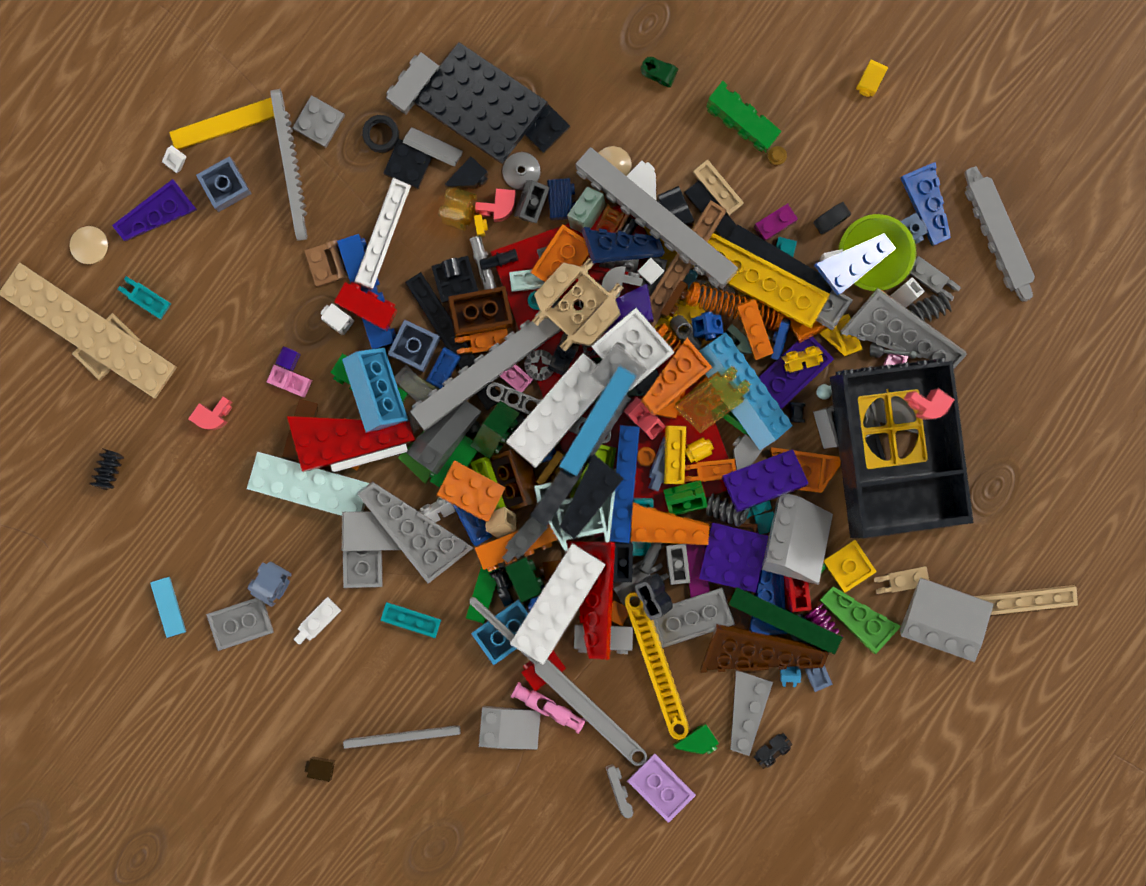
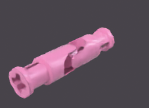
(559, 713)

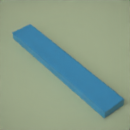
(597, 420)

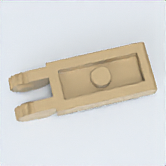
(902, 579)

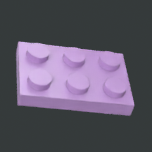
(661, 787)

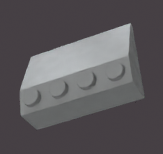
(797, 539)
(946, 619)

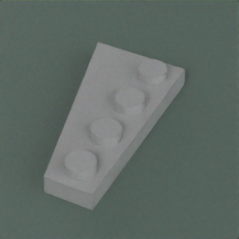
(749, 704)

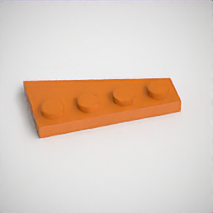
(677, 376)
(662, 527)

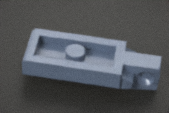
(657, 468)

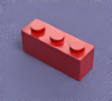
(366, 305)

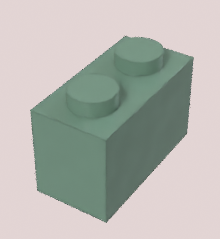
(586, 209)

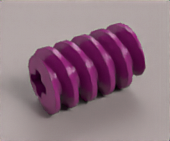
(817, 616)

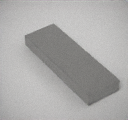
(433, 146)

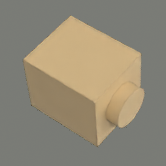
(501, 523)

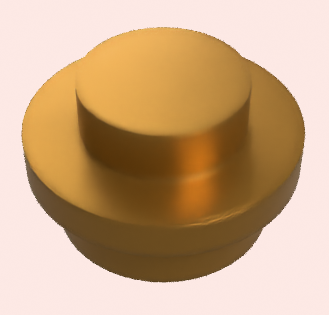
(777, 155)

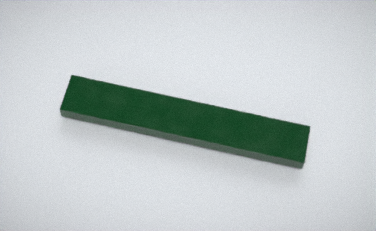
(785, 620)

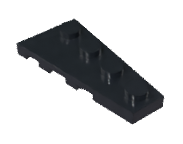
(593, 491)

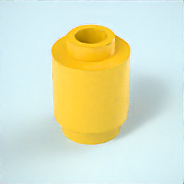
(699, 450)

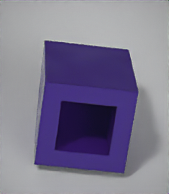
(288, 358)

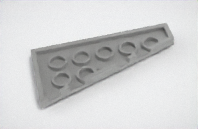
(897, 328)
(421, 539)

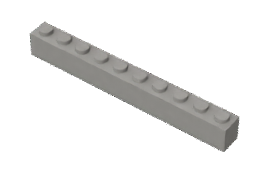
(656, 218)
(484, 371)

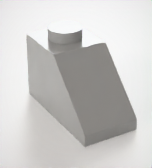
(745, 451)

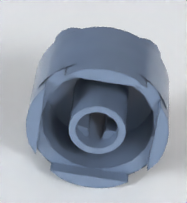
(269, 583)

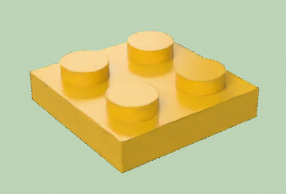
(849, 566)

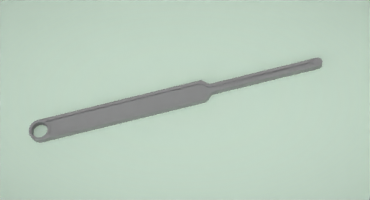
(573, 695)

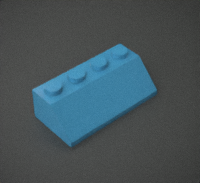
(375, 389)

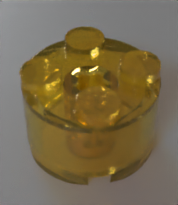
(457, 208)

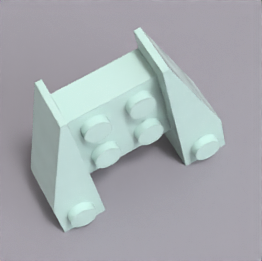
(599, 523)

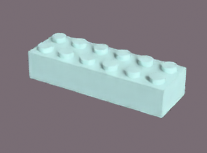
(311, 488)

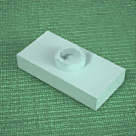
(524, 281)

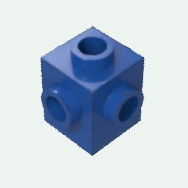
(707, 326)

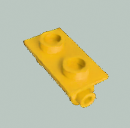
(794, 359)

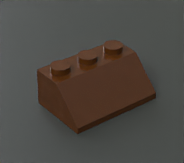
(517, 478)

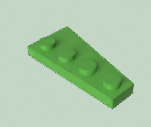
(859, 619)

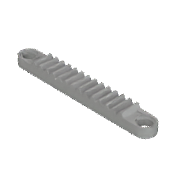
(289, 161)

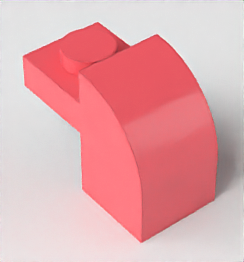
(501, 209)
(932, 407)
(642, 418)
(210, 419)

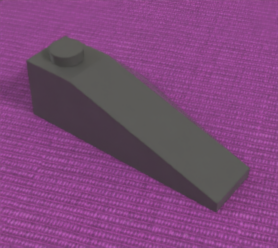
(440, 441)

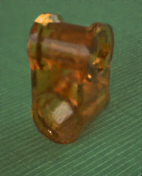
(610, 219)

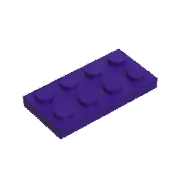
(786, 385)
(765, 480)

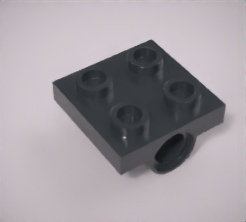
(454, 277)

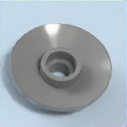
(510, 170)

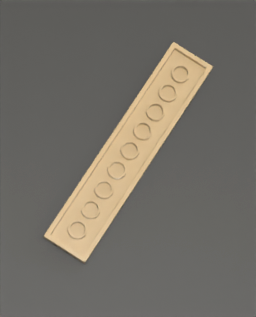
(87, 330)

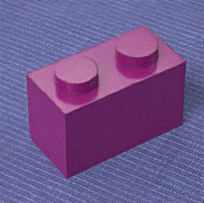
(775, 222)

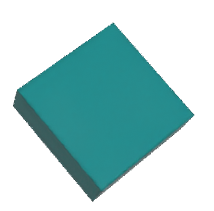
(764, 522)

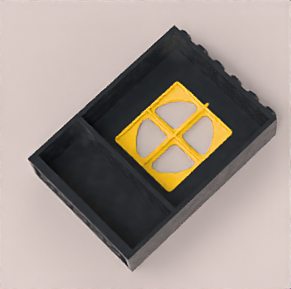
(908, 493)

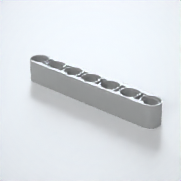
(523, 400)

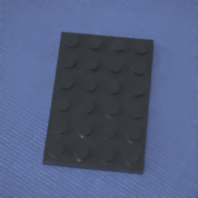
(480, 102)

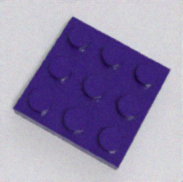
(733, 557)

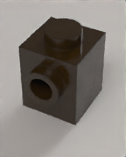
(320, 768)

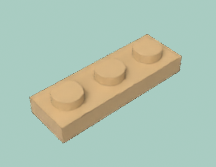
(718, 187)

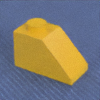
(871, 78)

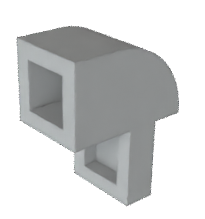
(618, 275)

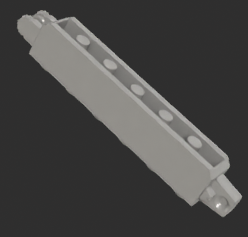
(1000, 233)

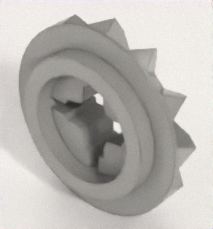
(532, 370)

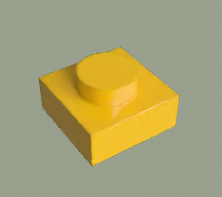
(481, 225)

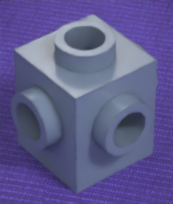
(916, 226)

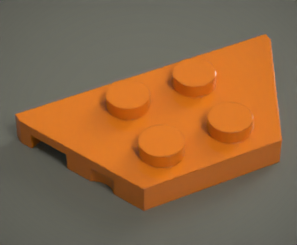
(816, 467)

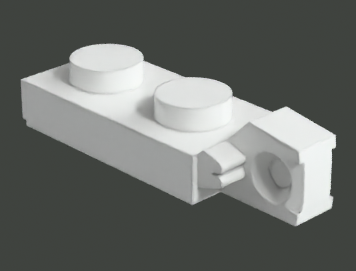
(317, 620)

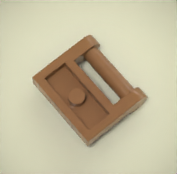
(320, 265)

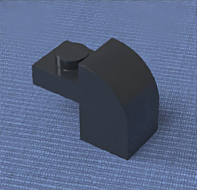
(562, 359)

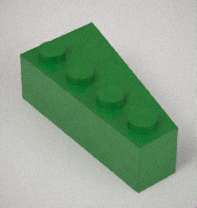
(742, 118)

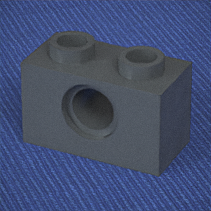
(531, 201)

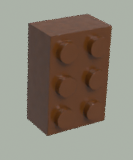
(480, 311)

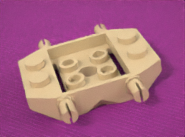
(584, 290)

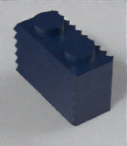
(560, 198)

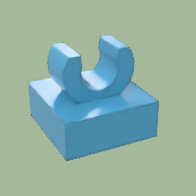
(791, 674)

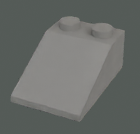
(827, 428)
(509, 728)

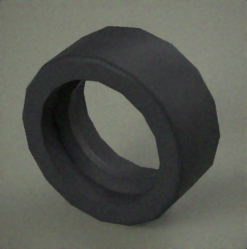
(366, 133)
(832, 218)

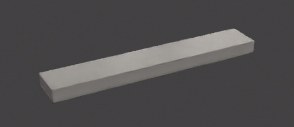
(402, 736)

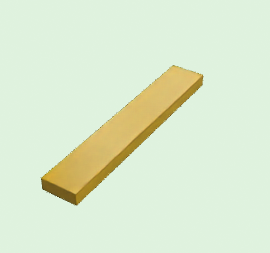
(222, 124)

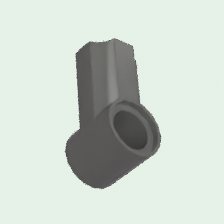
(685, 331)

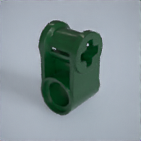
(661, 72)

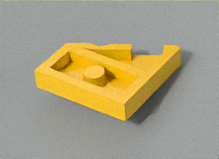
(843, 343)

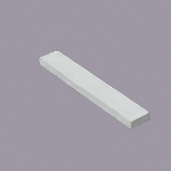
(382, 234)

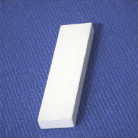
(369, 458)

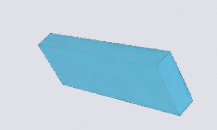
(168, 607)

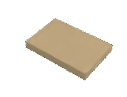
(94, 366)

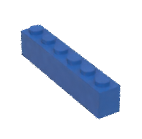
(352, 252)
(625, 491)

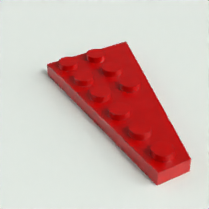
(334, 440)
(597, 605)

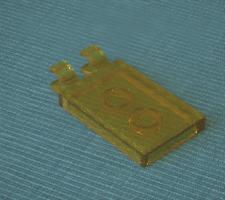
(712, 399)

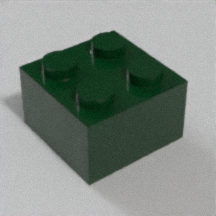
(496, 430)
(524, 579)

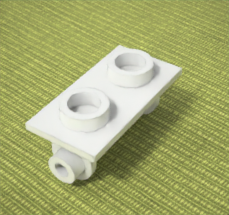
(431, 511)

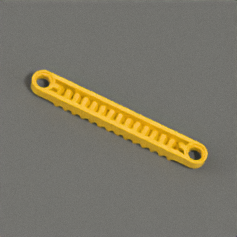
(657, 668)

